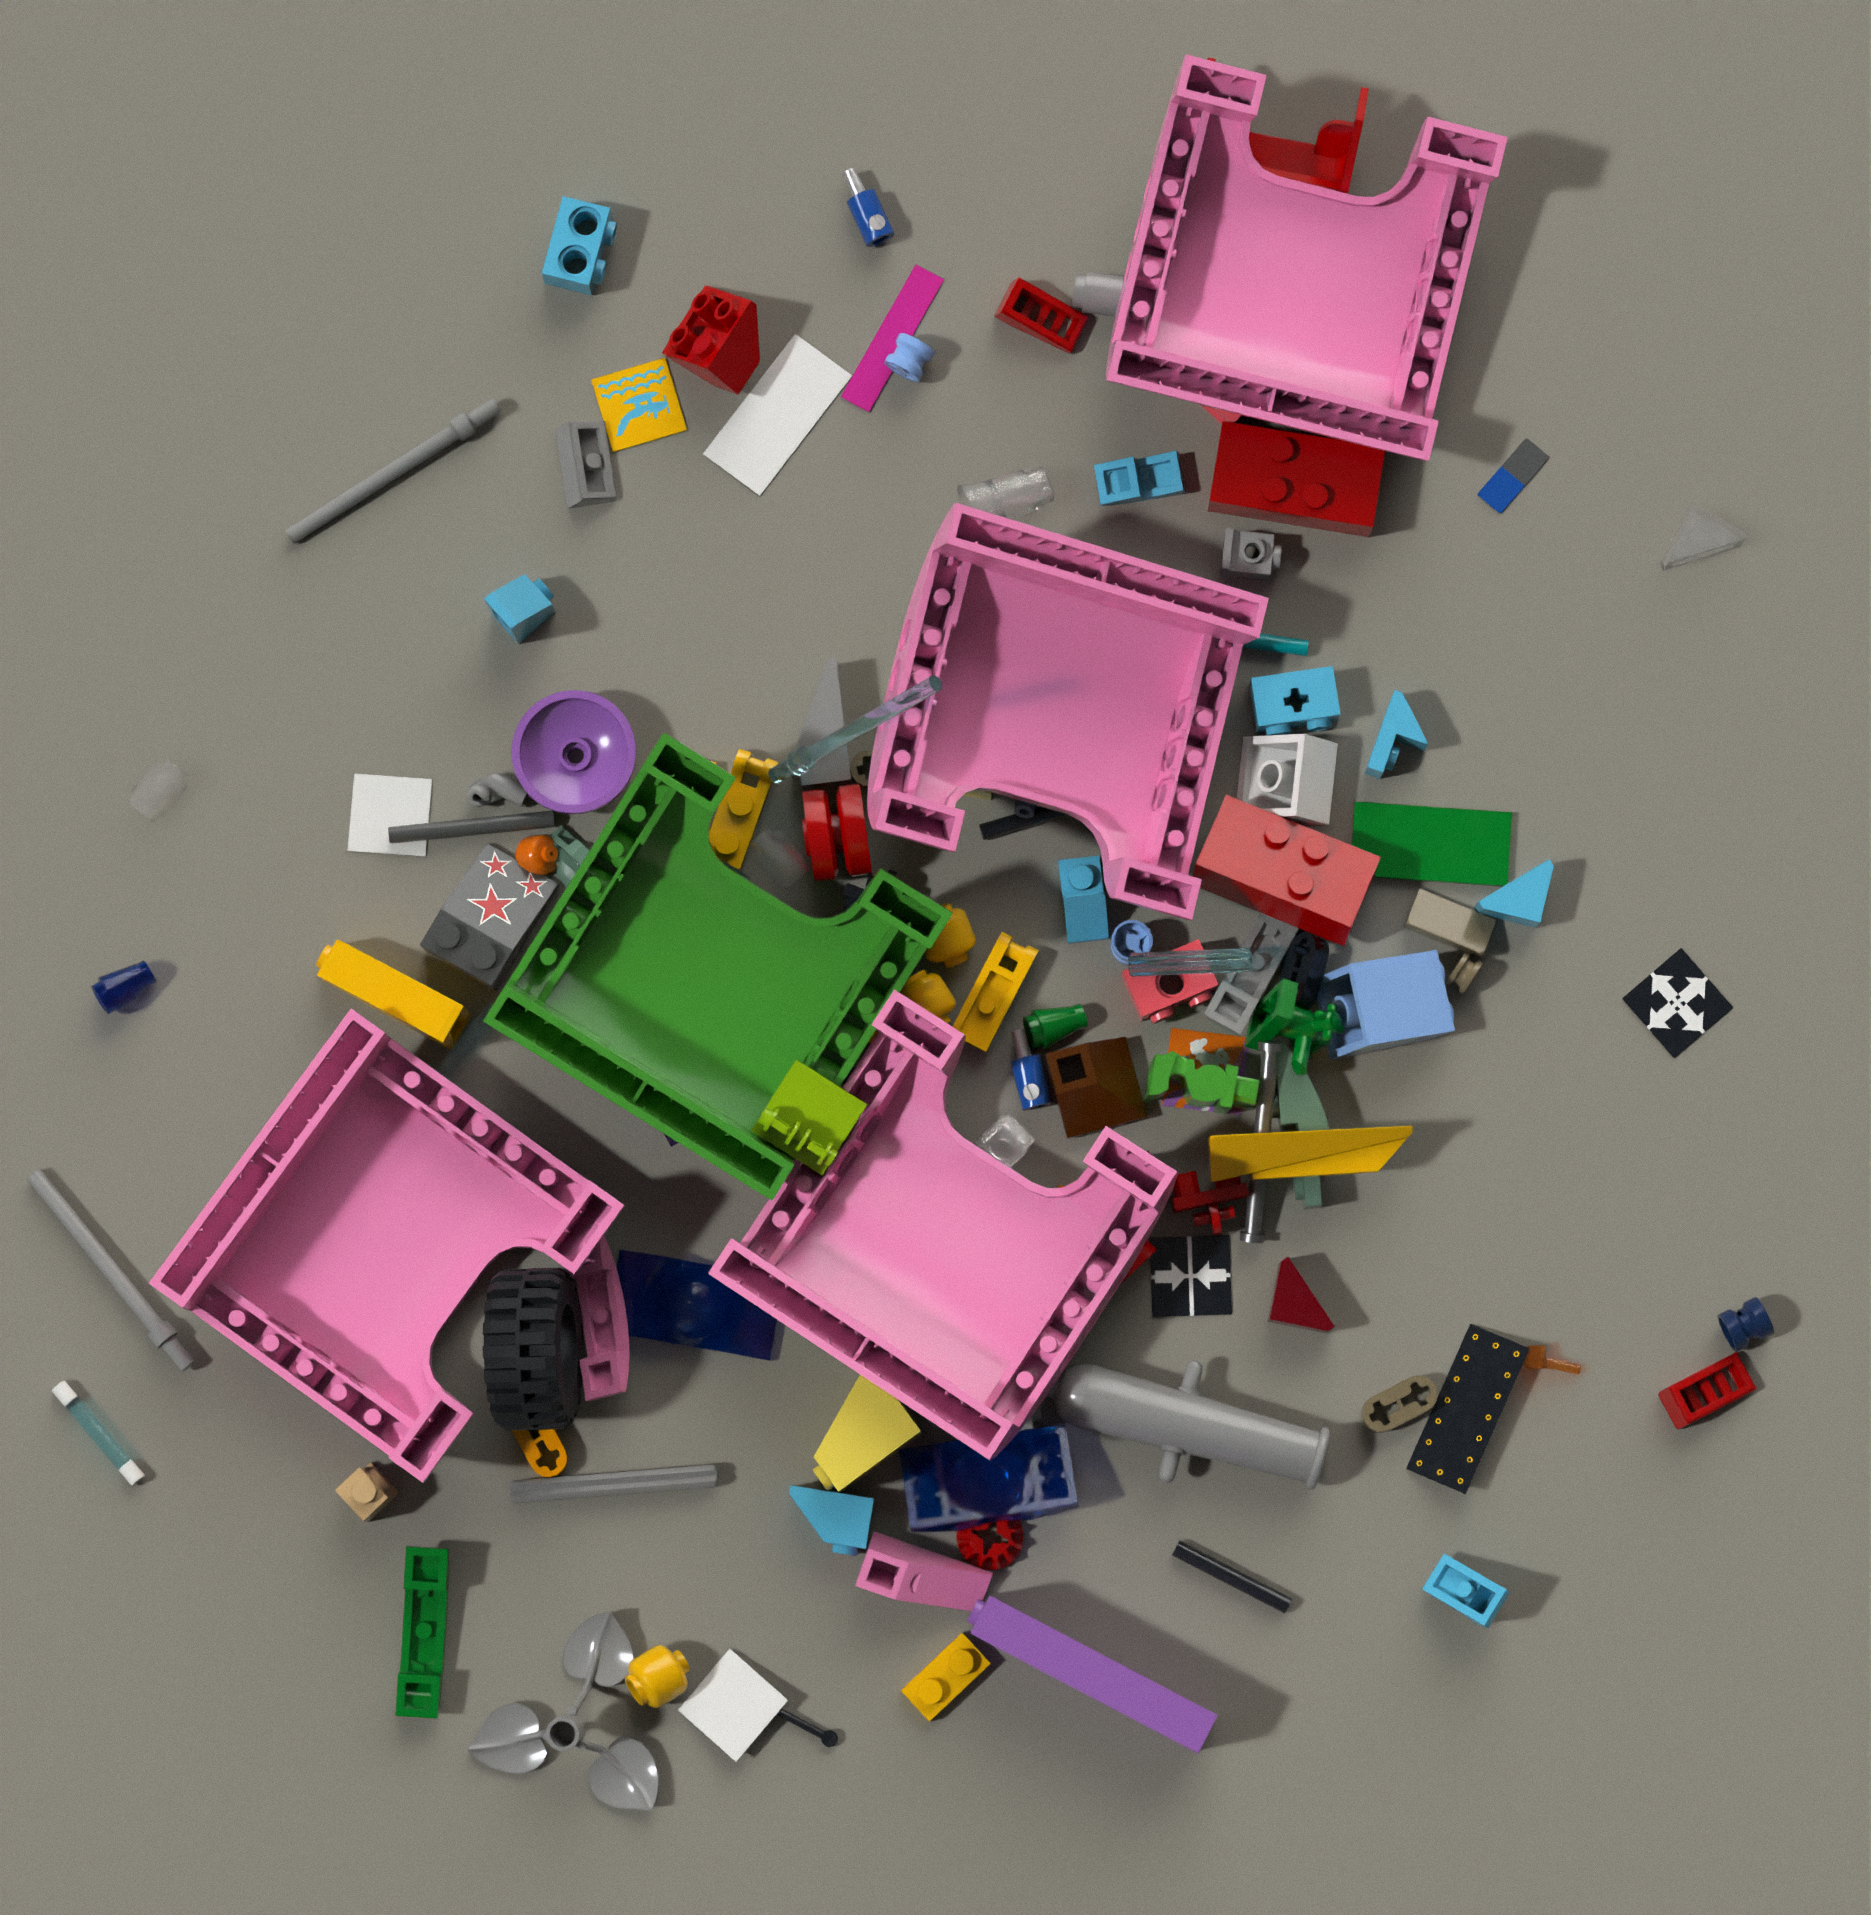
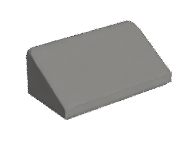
(585, 463)

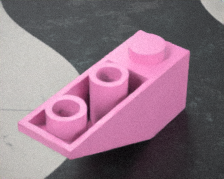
(920, 1575)

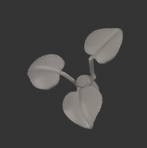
(511, 1735)

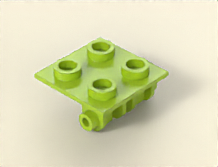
(809, 1117)

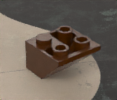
(1095, 1086)

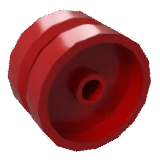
(836, 832)

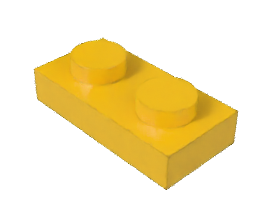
(945, 1677)

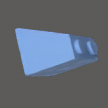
(1387, 1003)

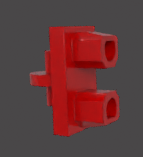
(1189, 1197)

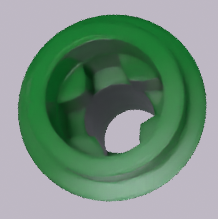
(1052, 1025)

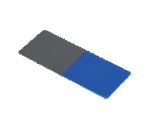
(1513, 475)

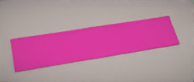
(902, 318)

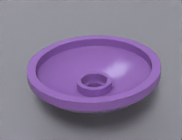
(566, 724)

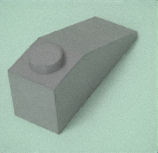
(823, 719)

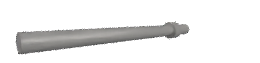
(461, 427)
(160, 1332)

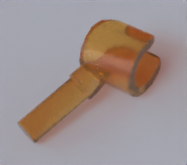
(1537, 1359)

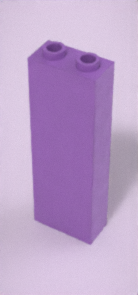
(1091, 1673)

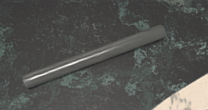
(471, 826)

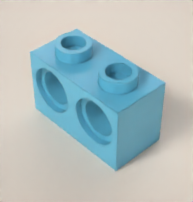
(569, 245)

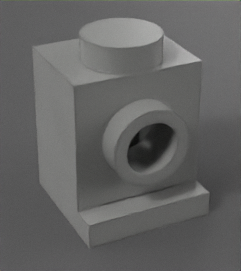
(1238, 565)

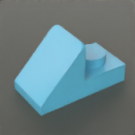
(1398, 726)
(1083, 899)
(1466, 1591)

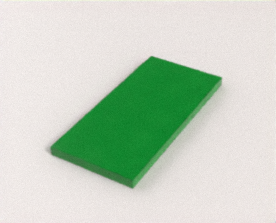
(1435, 843)

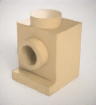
(367, 1492)

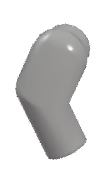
(495, 787)

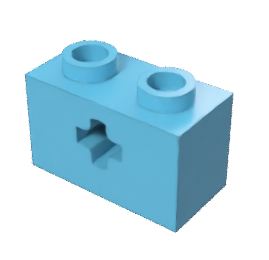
(1311, 686)

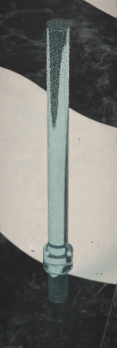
(805, 757)

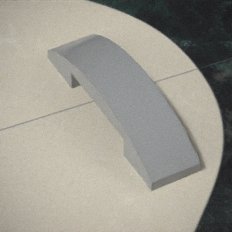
(1242, 990)

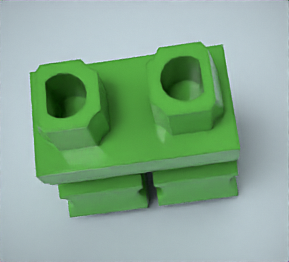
(1201, 1086)

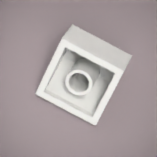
(1289, 776)

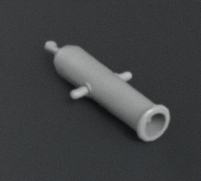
(1187, 1423)

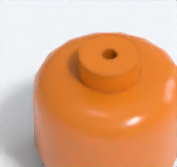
(537, 854)

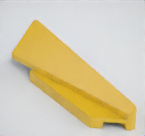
(1304, 1152)

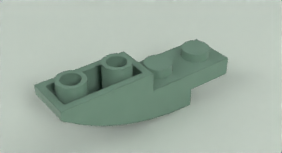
(1299, 1107)

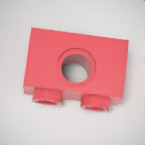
(1157, 1005)

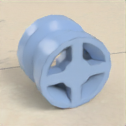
(909, 357)

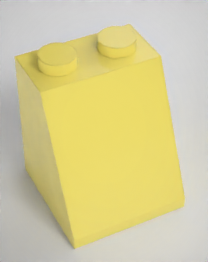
(862, 1436)

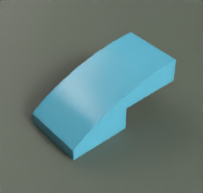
(1140, 479)

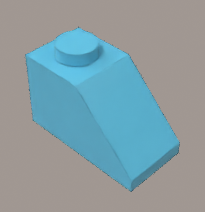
(521, 606)
(836, 1517)

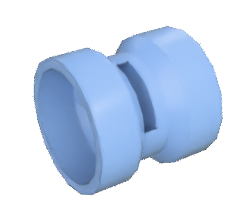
(1135, 937)

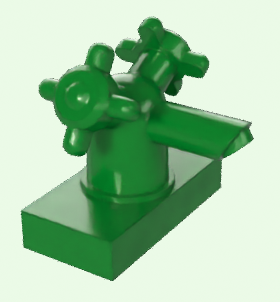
(1279, 1016)

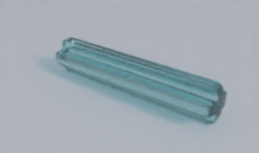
(1190, 962)

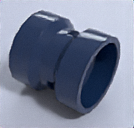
(1746, 1324)

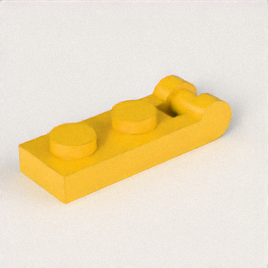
(740, 810)
(994, 992)

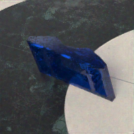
(688, 1307)
(959, 1488)

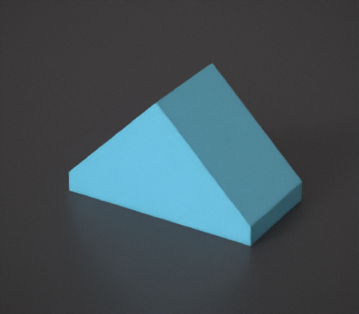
(1521, 899)

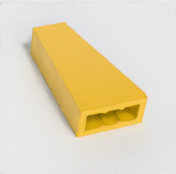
(393, 993)

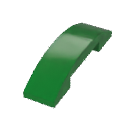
(423, 1632)

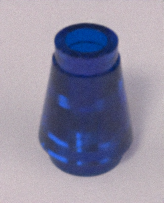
(122, 986)

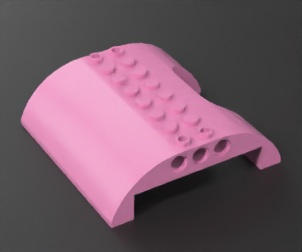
(1294, 292)
(1066, 689)
(366, 1231)
(937, 1257)

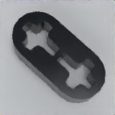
(1305, 968)

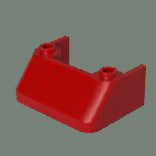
(1320, 164)

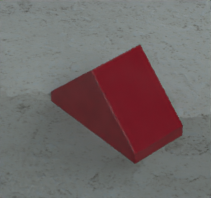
(1295, 1303)

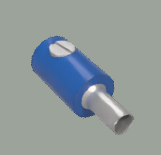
(867, 211)
(1029, 1074)

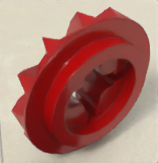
(1000, 1554)

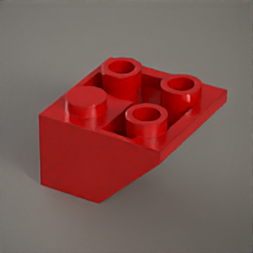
(718, 339)

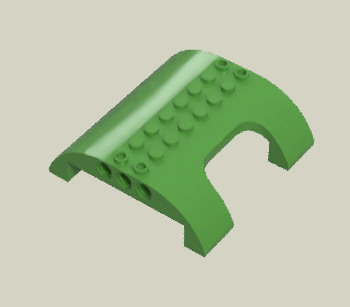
(697, 986)

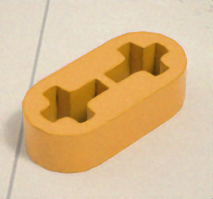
(533, 1453)

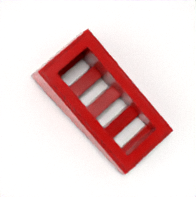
(1035, 328)
(1677, 1407)

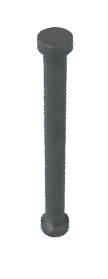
(1263, 1124)

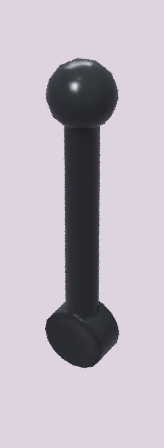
(828, 1737)

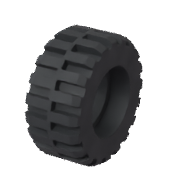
(532, 1349)

